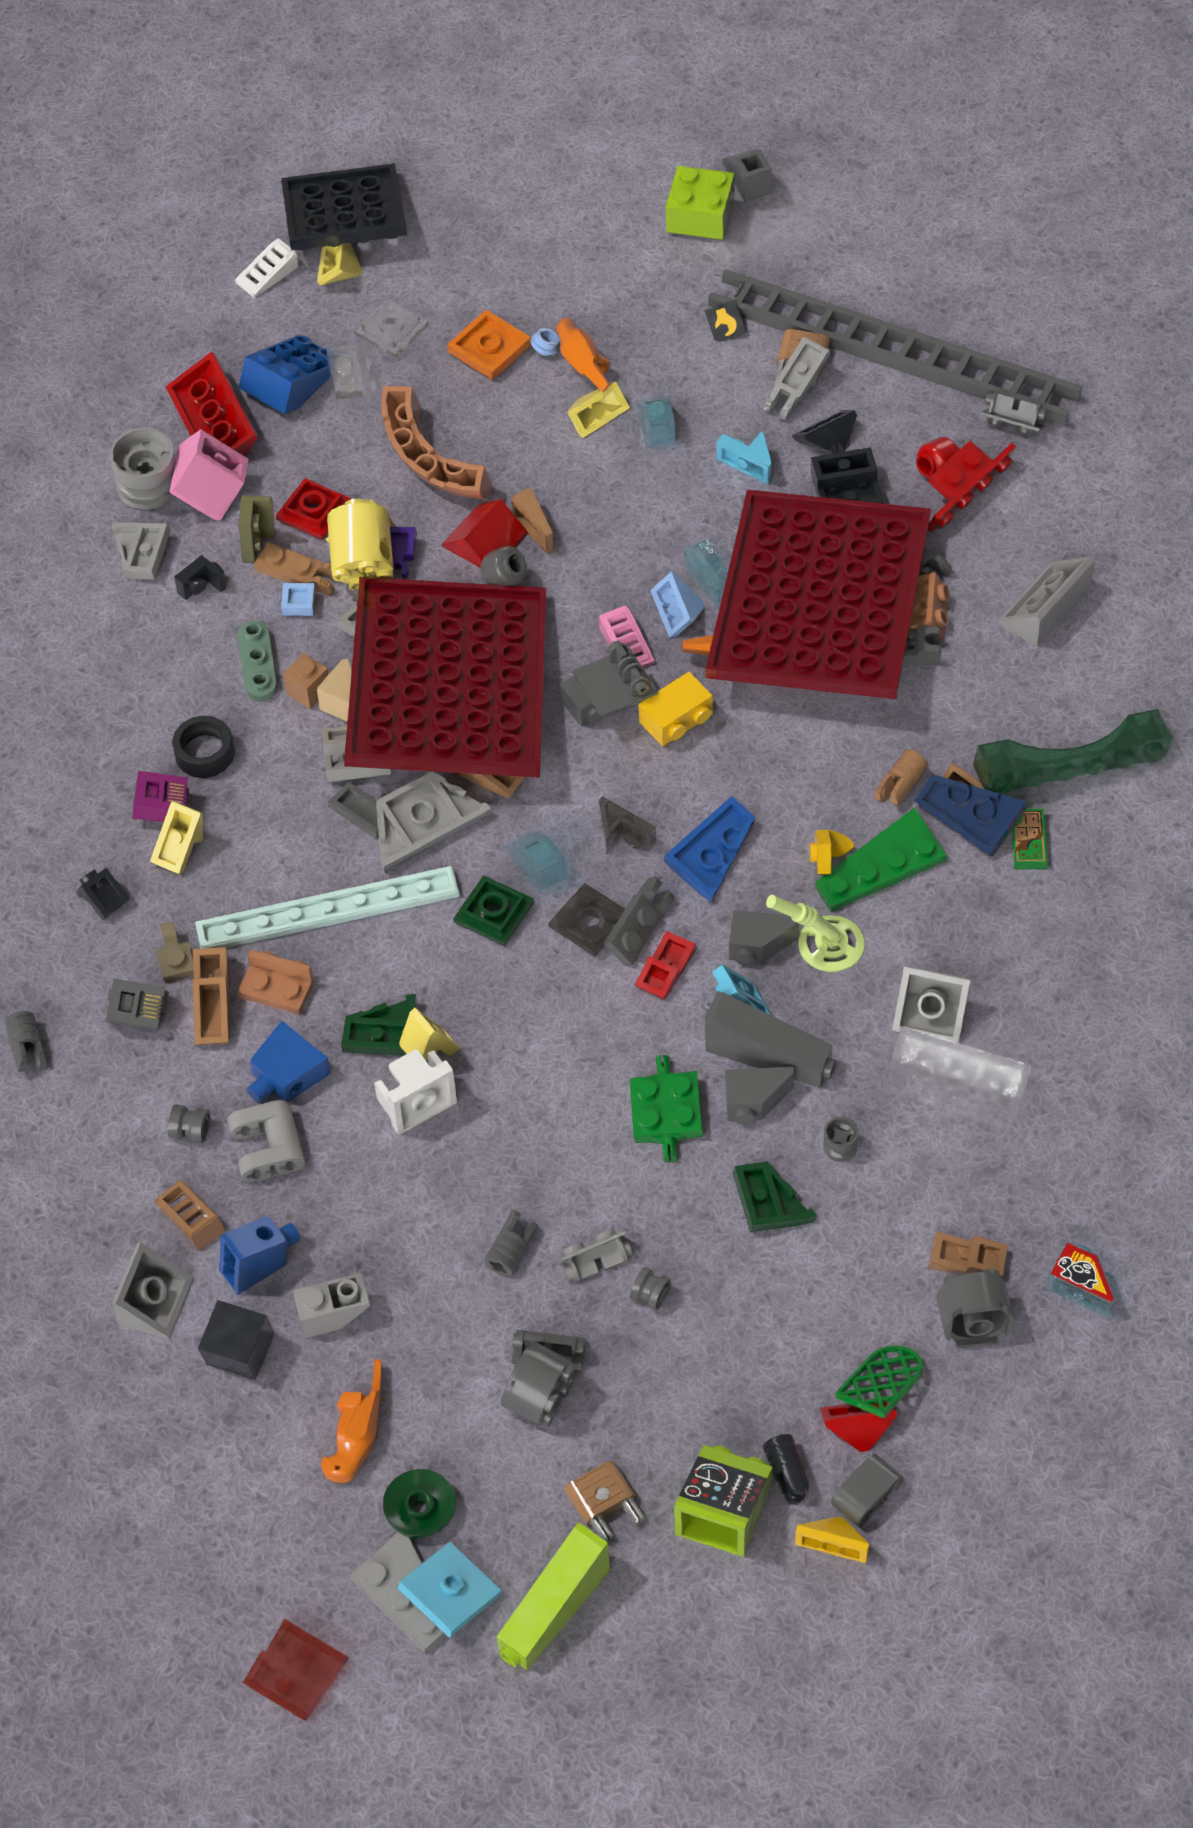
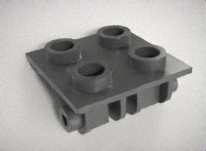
(615, 680)

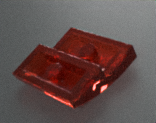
(295, 1670)

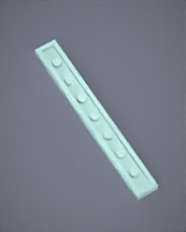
(328, 909)

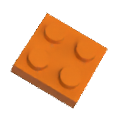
(489, 344)

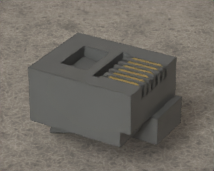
(136, 1004)

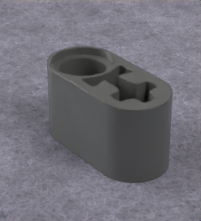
(866, 1490)

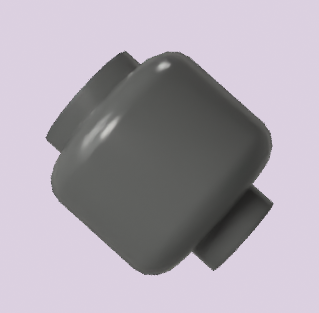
(504, 566)

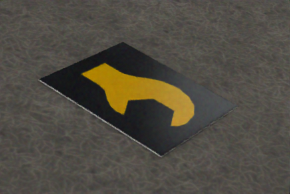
(725, 321)

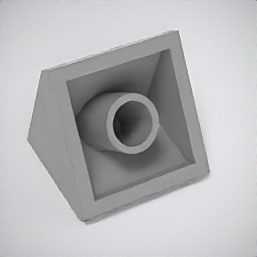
(932, 1003)
(150, 1293)

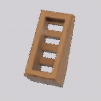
(530, 515)
(203, 1229)

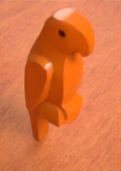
(581, 353)
(355, 1430)

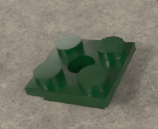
(493, 925)

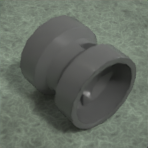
(188, 1123)
(845, 1133)

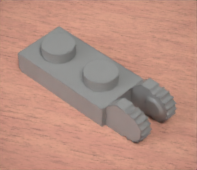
(797, 376)

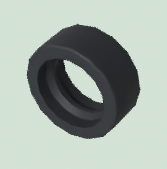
(209, 765)

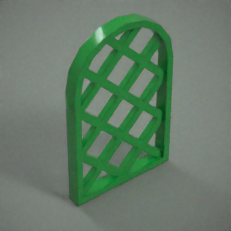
(845, 1395)

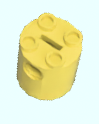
(359, 542)

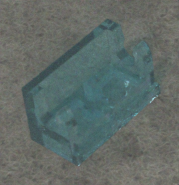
(706, 569)

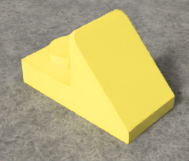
(178, 834)
(425, 1036)

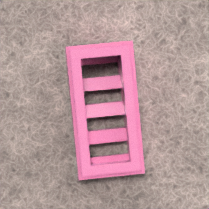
(619, 622)

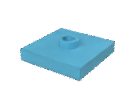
(449, 1589)

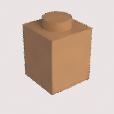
(303, 679)

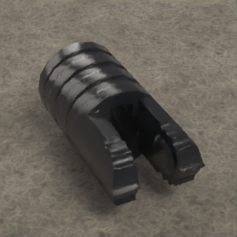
(787, 1467)

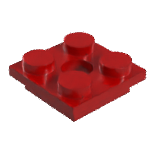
(307, 519)

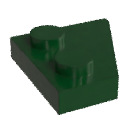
(378, 1029)
(768, 1199)

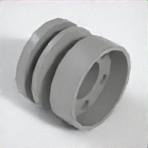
(143, 468)

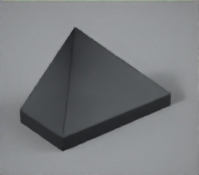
(829, 431)

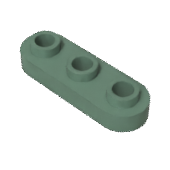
(257, 669)

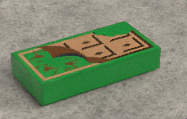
(1030, 841)

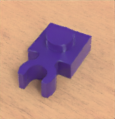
(403, 547)

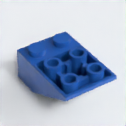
(285, 373)

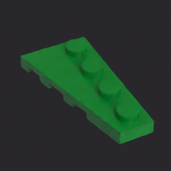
(887, 859)

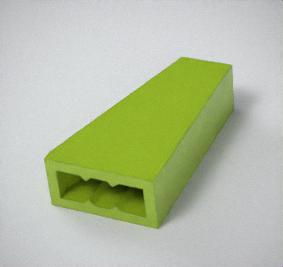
(554, 1597)

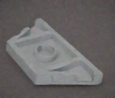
(422, 816)

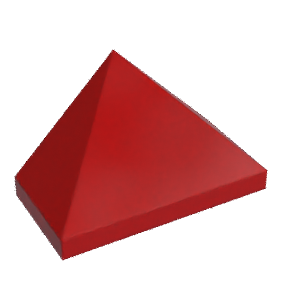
(856, 1425)

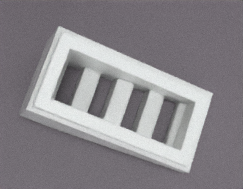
(276, 253)

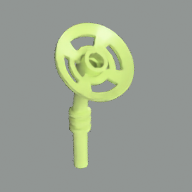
(828, 936)

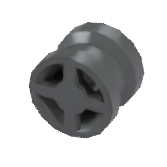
(650, 1288)

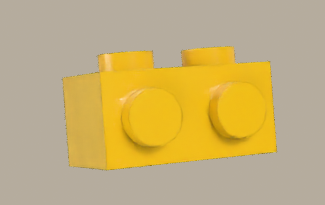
(676, 709)

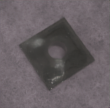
(584, 904)

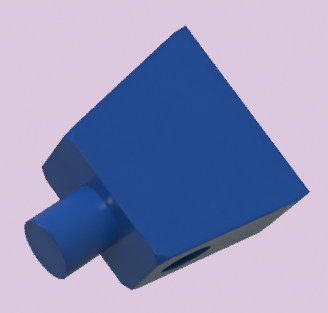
(286, 1065)
(254, 1252)

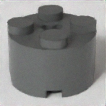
(975, 1308)
(537, 1384)

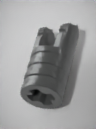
(24, 1039)
(509, 1246)

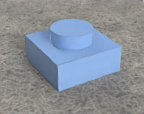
(298, 599)

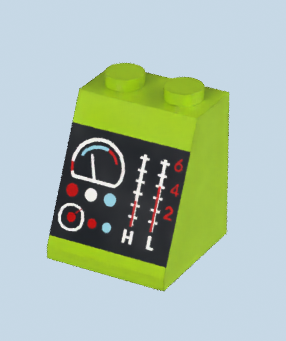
(722, 1499)

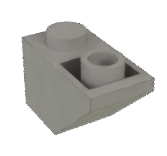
(330, 1304)

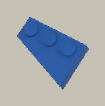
(711, 848)

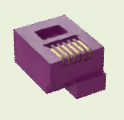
(155, 795)

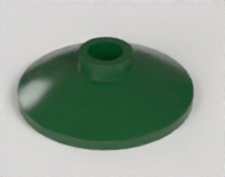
(415, 1488)

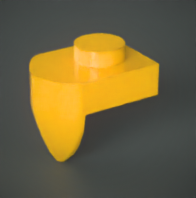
(828, 845)

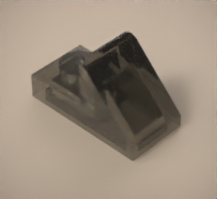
(620, 823)

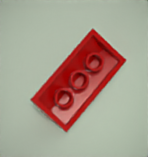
(211, 405)

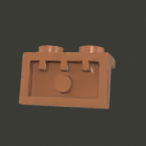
(931, 603)
(276, 982)

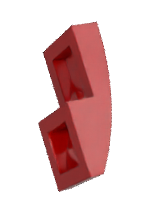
(666, 965)

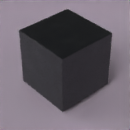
(236, 1339)

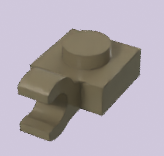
(175, 958)

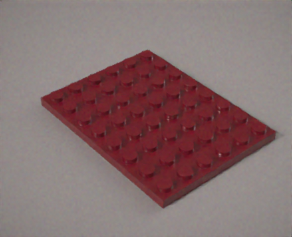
(819, 594)
(447, 677)

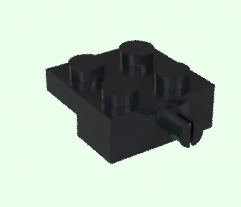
(846, 475)

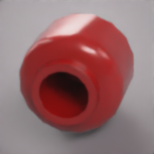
(934, 455)

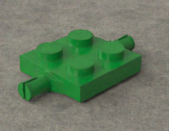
(666, 1107)

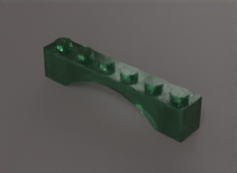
(1013, 765)

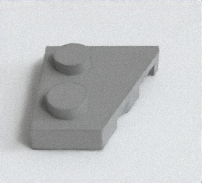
(141, 547)

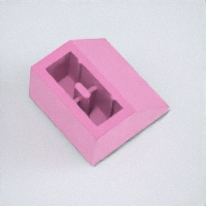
(208, 474)

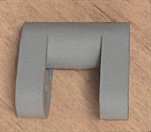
(284, 1148)

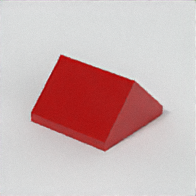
(485, 530)

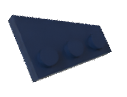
(972, 812)

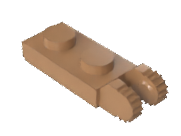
(294, 568)

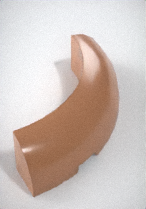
(402, 425)

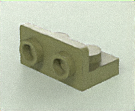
(255, 523)

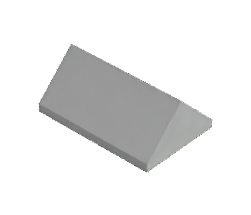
(1048, 599)

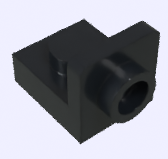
(197, 575)
(102, 892)

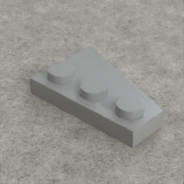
(379, 1582)

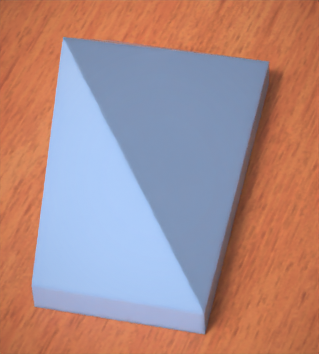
(676, 604)

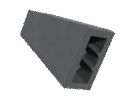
(764, 1041)

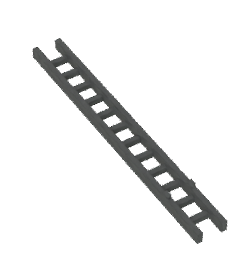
(956, 380)

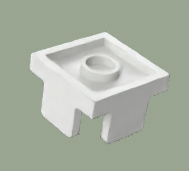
(422, 1090)

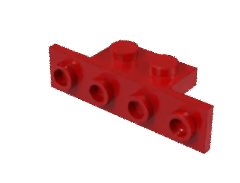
(962, 476)

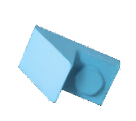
(750, 459)

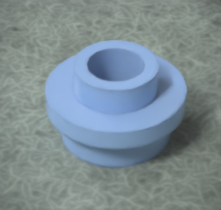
(545, 342)

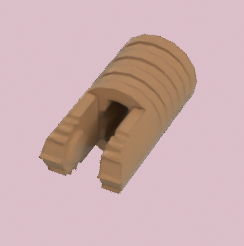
(902, 777)

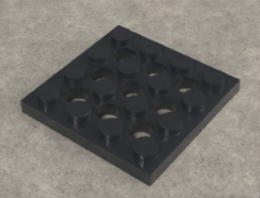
(343, 207)

